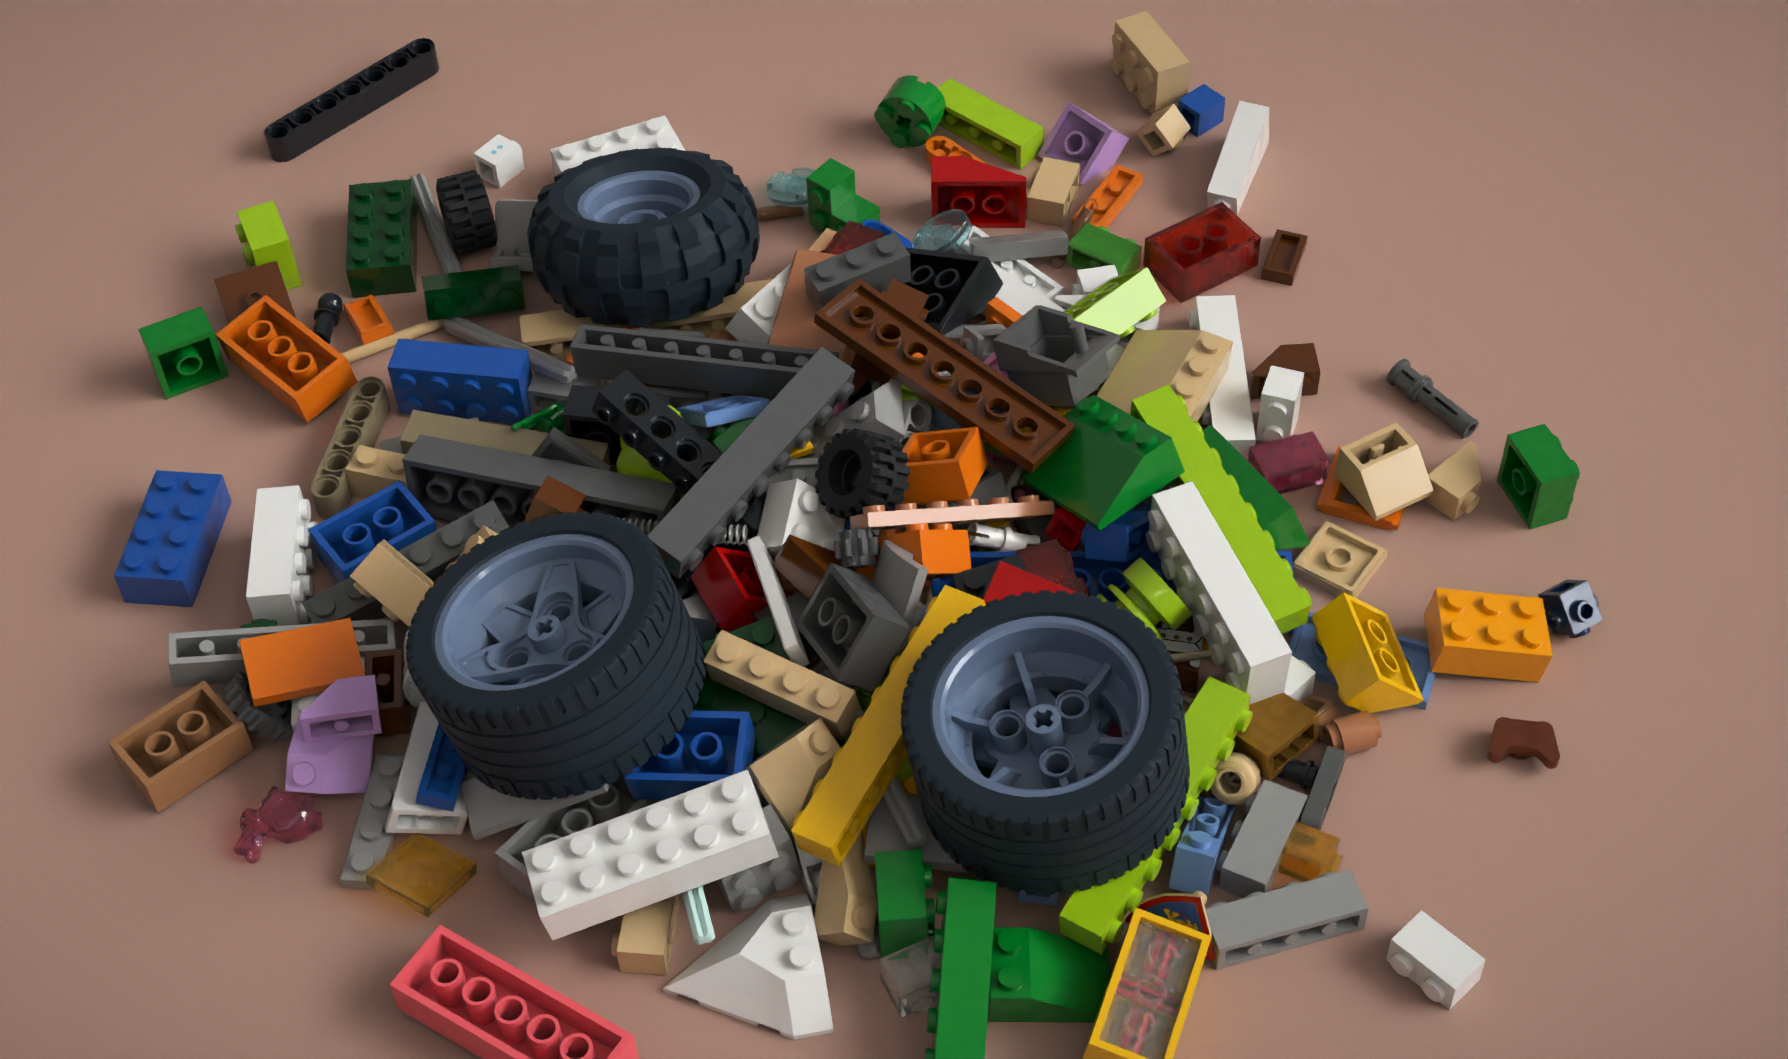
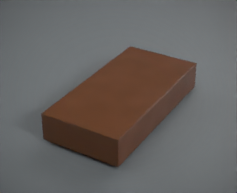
(1284, 257)

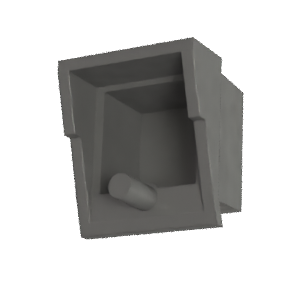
(1054, 356)

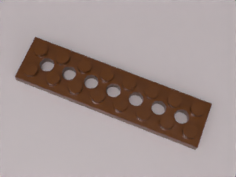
(945, 393)

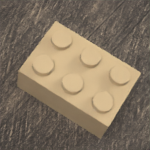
(1149, 62)

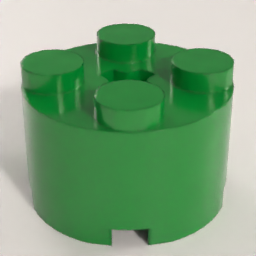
(910, 111)

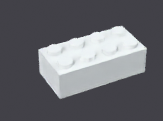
(643, 135)
(281, 556)

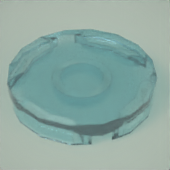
(789, 188)
(944, 231)

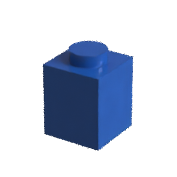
(1202, 109)

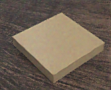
(1339, 560)

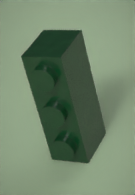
(473, 292)

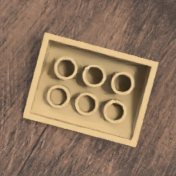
(1185, 359)

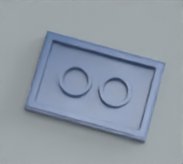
(723, 410)

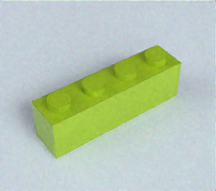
(990, 125)

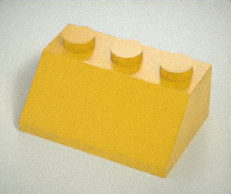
(1365, 656)

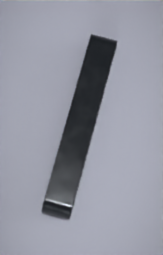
(351, 100)

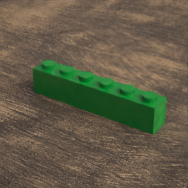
(962, 970)

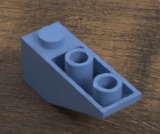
(1201, 846)

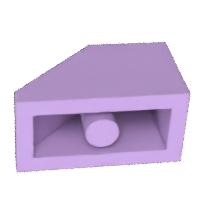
(343, 711)

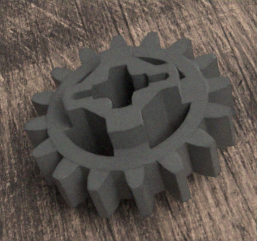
(265, 720)

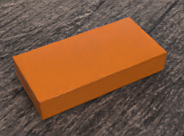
(368, 319)

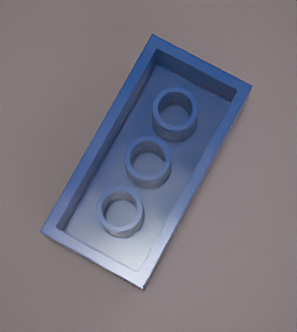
(461, 380)
(173, 539)

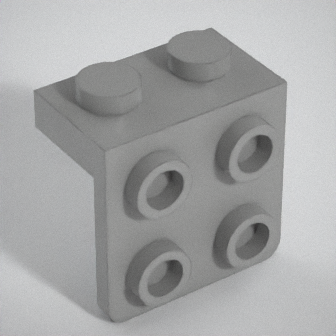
(512, 240)

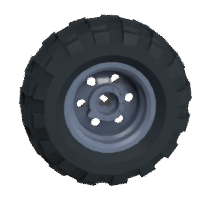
(643, 236)

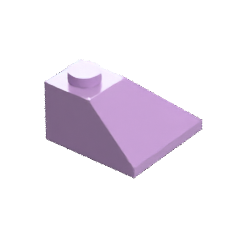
(1083, 140)
(328, 765)

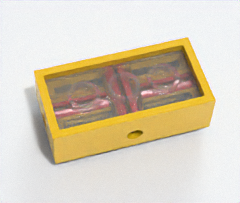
(1148, 990)

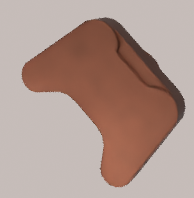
(1523, 740)

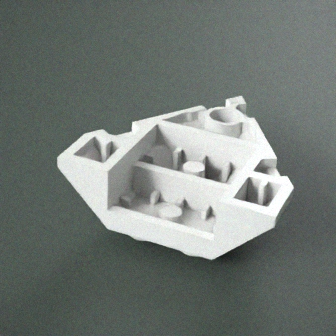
(765, 972)

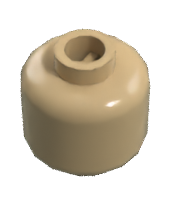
(1233, 791)

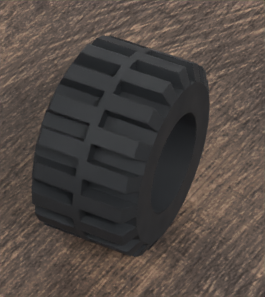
(466, 212)
(861, 472)

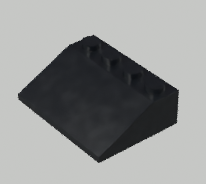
(955, 285)

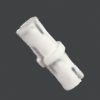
(1000, 539)

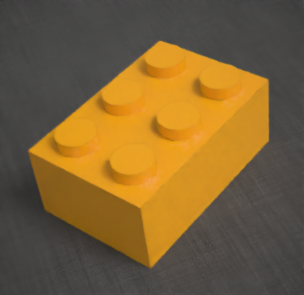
(1487, 635)

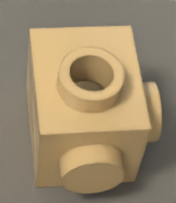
(1164, 130)

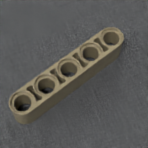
(358, 426)

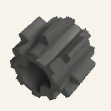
(857, 548)

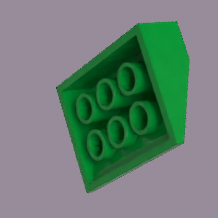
(1106, 464)

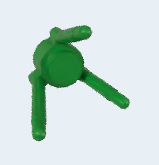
(543, 420)

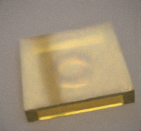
(421, 874)

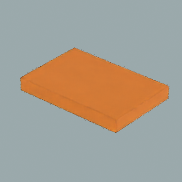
(300, 661)

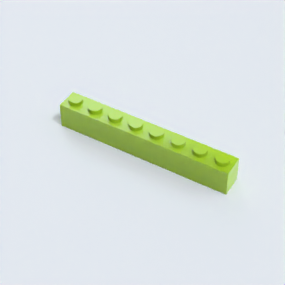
(1253, 547)
(1211, 724)

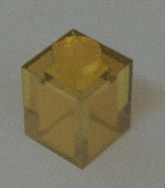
(1309, 853)

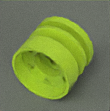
(1149, 598)

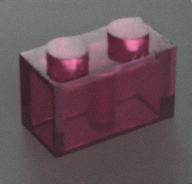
(1291, 462)

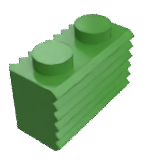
(1099, 247)

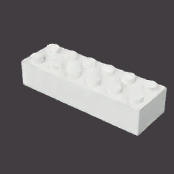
(1218, 593)
(649, 855)

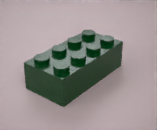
(382, 238)

